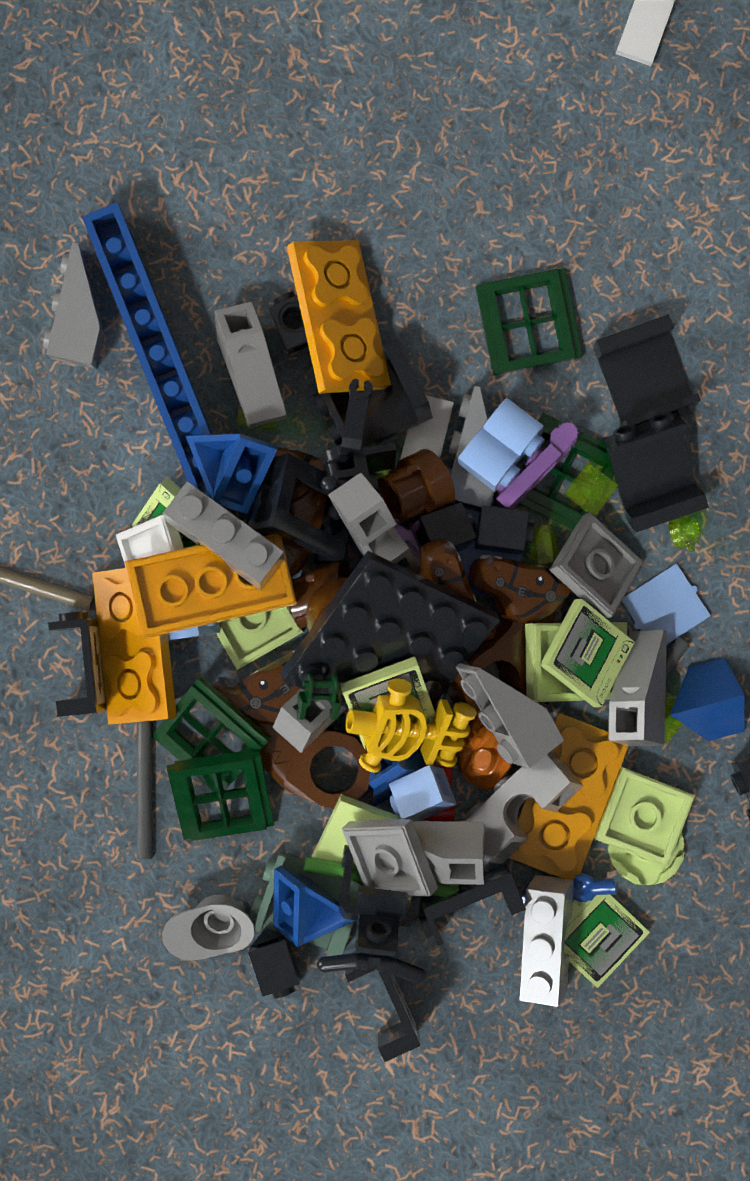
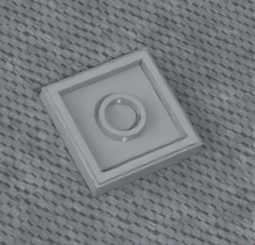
(596, 565)
(390, 856)

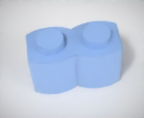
(501, 445)

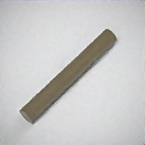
(46, 589)

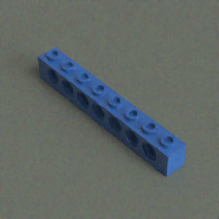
(149, 333)

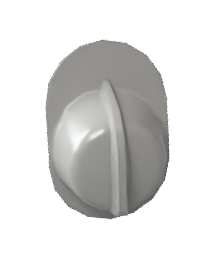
(209, 929)

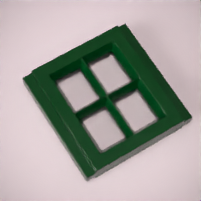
(561, 314)
(547, 503)
(227, 715)
(187, 802)

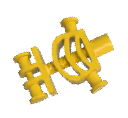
(400, 737)

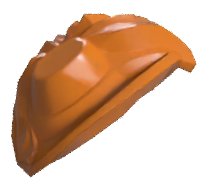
(480, 759)

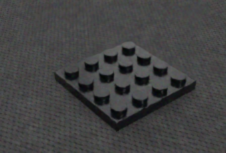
(386, 618)

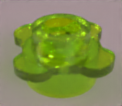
(685, 532)

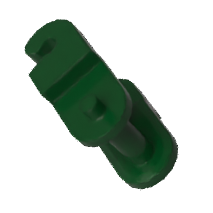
(305, 697)

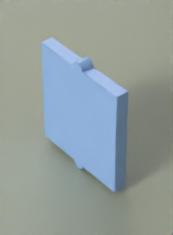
(666, 604)

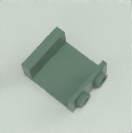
(263, 905)

